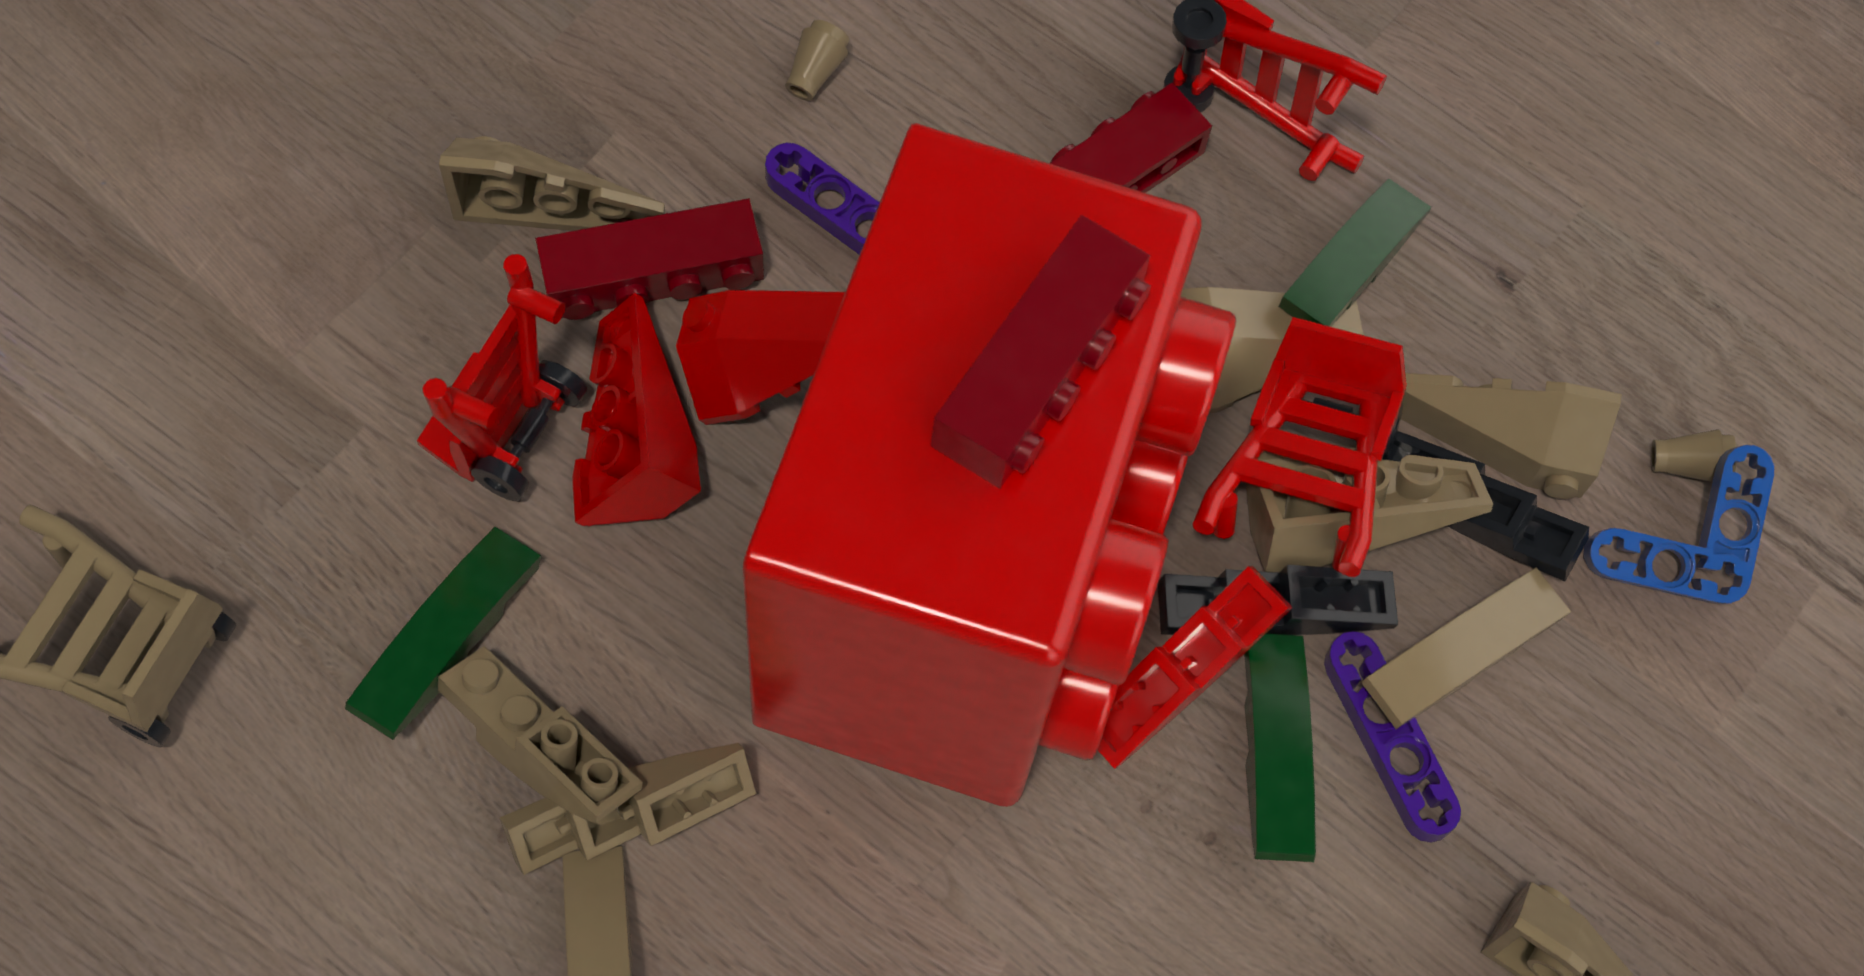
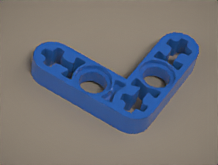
(1713, 547)

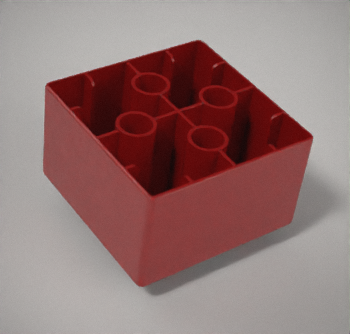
(906, 596)

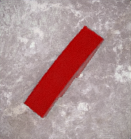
(1190, 663)

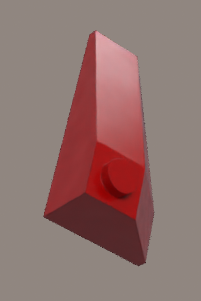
(751, 347)
(639, 439)

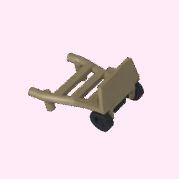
(137, 678)

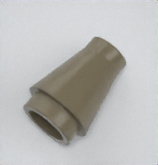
(817, 57)
(1691, 454)

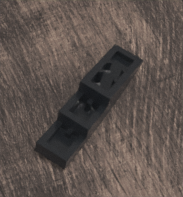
(1515, 522)
(1319, 597)

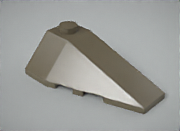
(523, 188)
(1255, 338)
(1533, 436)
(1409, 501)
(1549, 938)

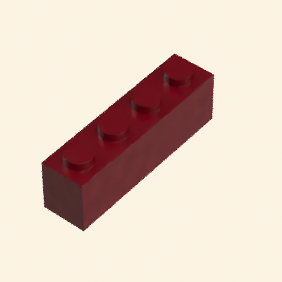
(1142, 145)
(652, 257)
(1040, 352)

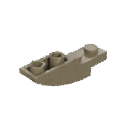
(533, 742)

